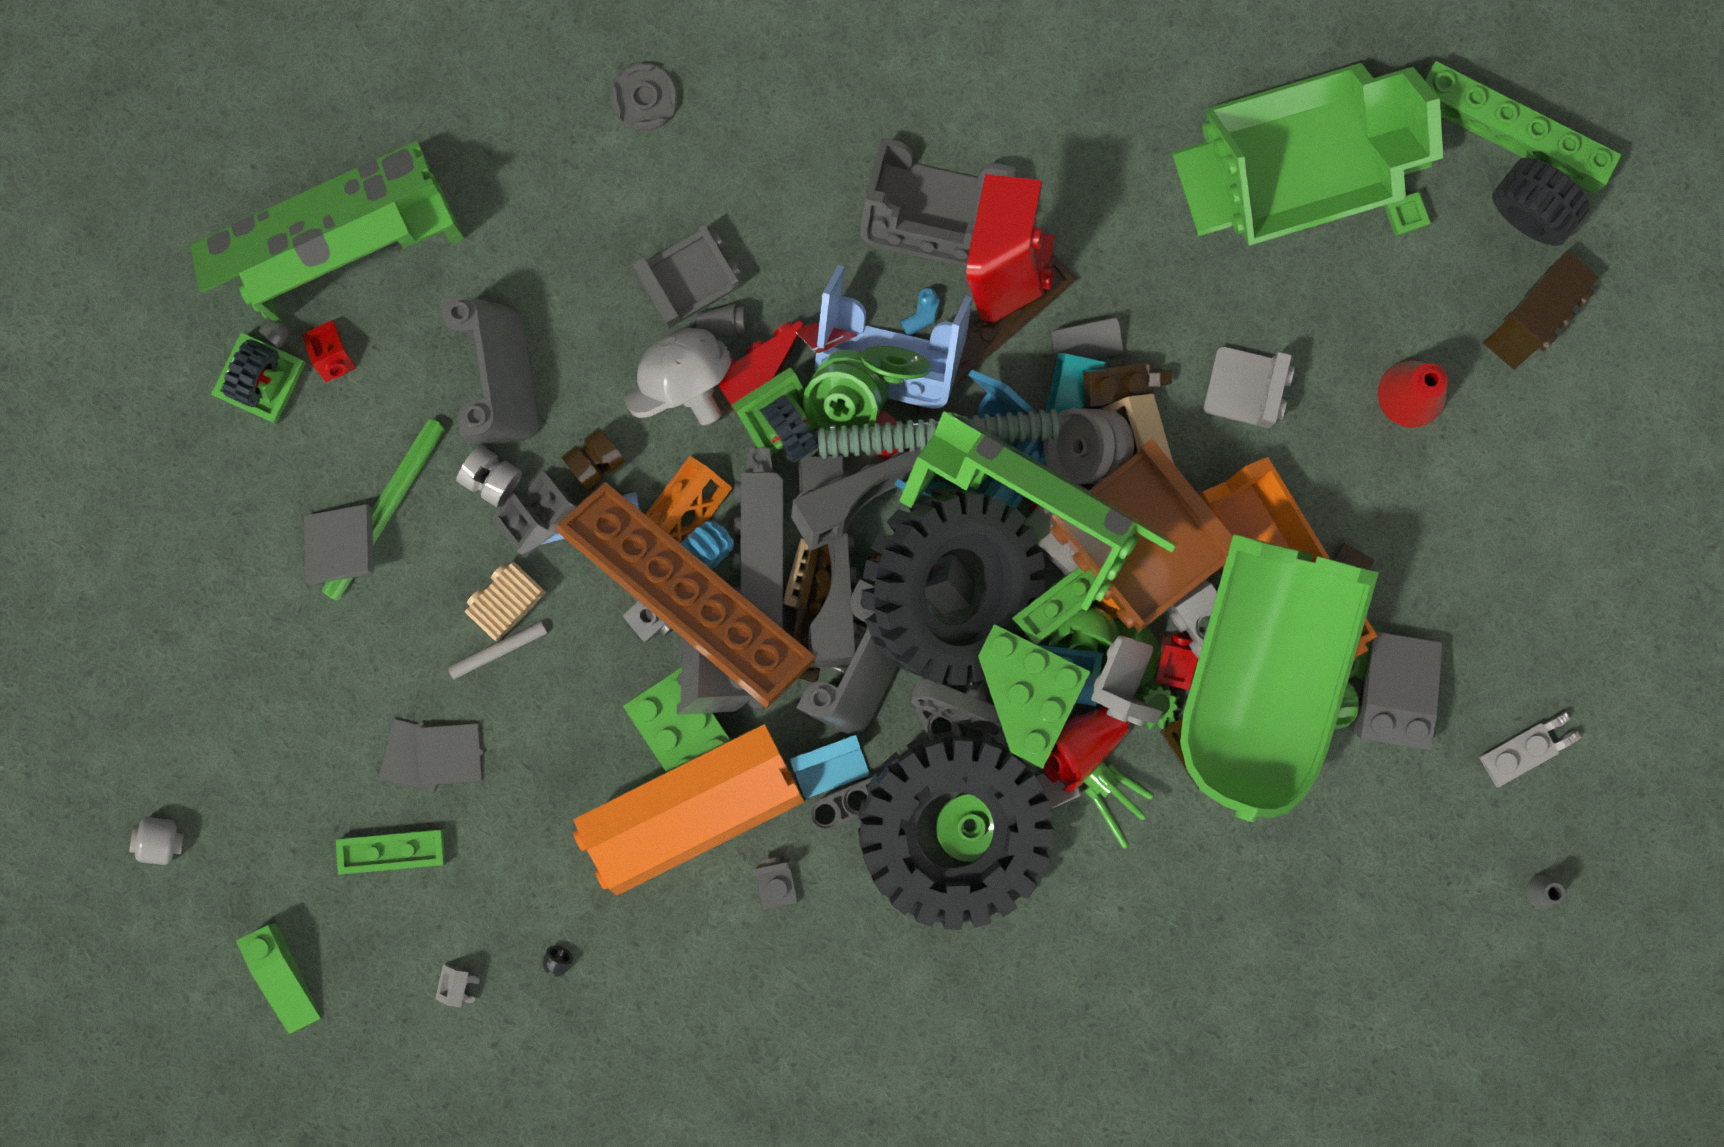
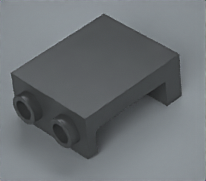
(688, 276)

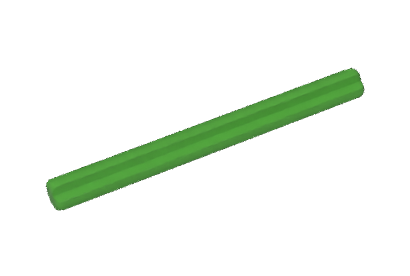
(396, 490)

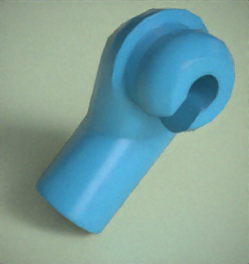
(925, 314)

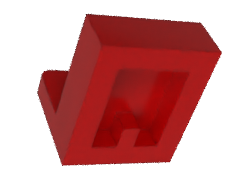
(327, 351)
(1176, 661)

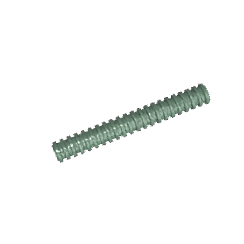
(918, 435)

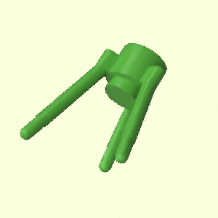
(1104, 781)

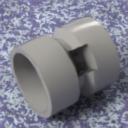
(498, 483)

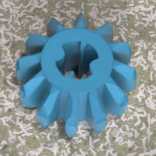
(709, 544)

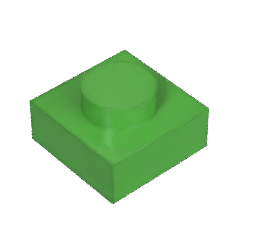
(1407, 215)

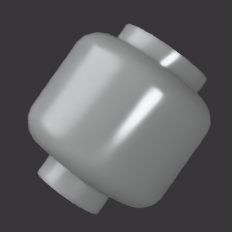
(155, 841)

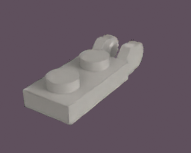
(1526, 750)

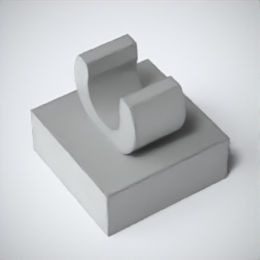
(452, 986)

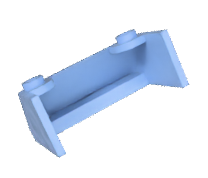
(941, 351)

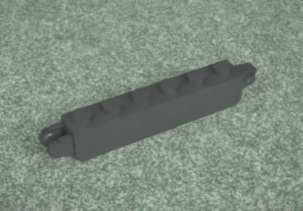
(761, 538)

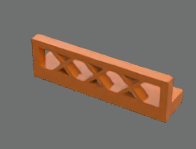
(679, 497)

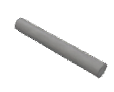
(497, 650)

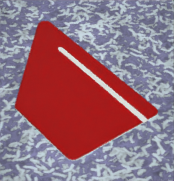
(810, 336)

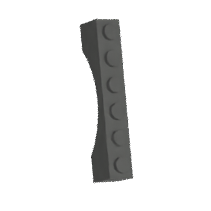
(826, 512)
(832, 631)

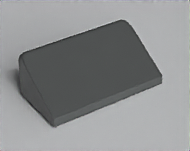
(1089, 340)

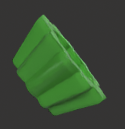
(1162, 699)

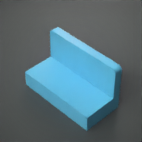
(830, 767)

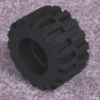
(1540, 201)

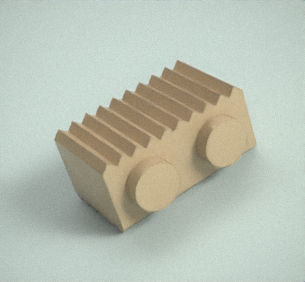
(504, 600)

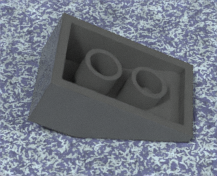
(1400, 691)

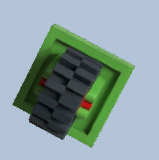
(258, 378)
(777, 416)

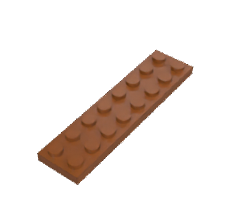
(686, 594)

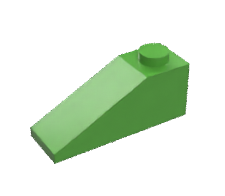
(279, 977)

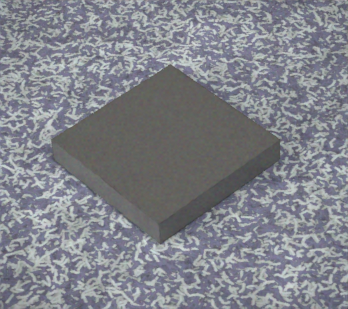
(338, 544)

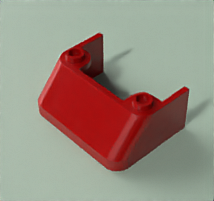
(1007, 249)

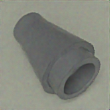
(726, 320)
(1538, 890)

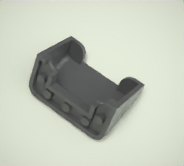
(922, 207)
(508, 401)
(862, 687)

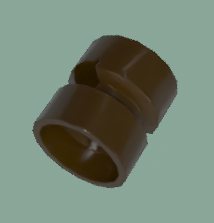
(593, 459)

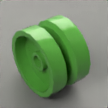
(844, 392)

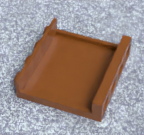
(1152, 576)

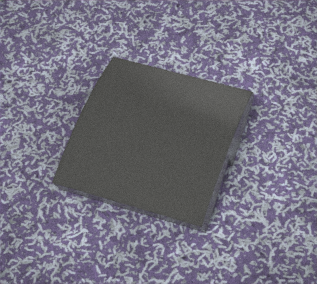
(535, 516)

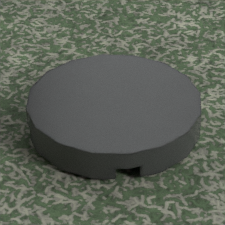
(639, 106)

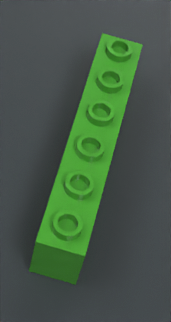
(1521, 128)

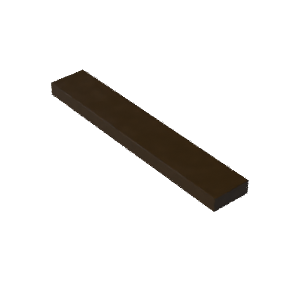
(986, 337)

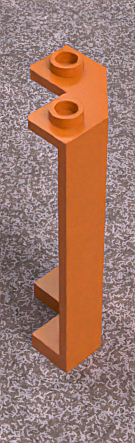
(1261, 508)
(687, 811)

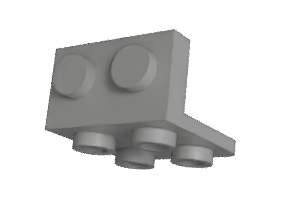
(1248, 387)
(1120, 681)

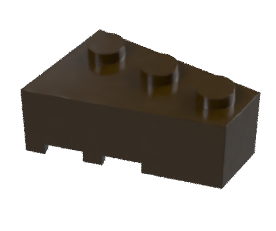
(1543, 310)

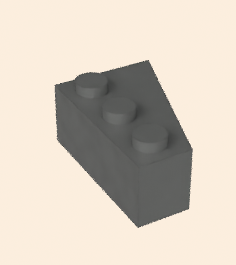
(705, 685)

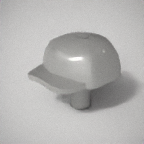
(679, 372)

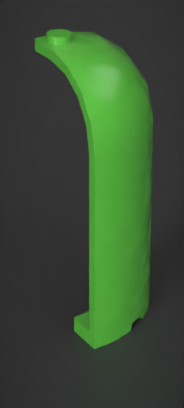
(1272, 675)

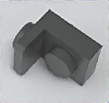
(775, 883)

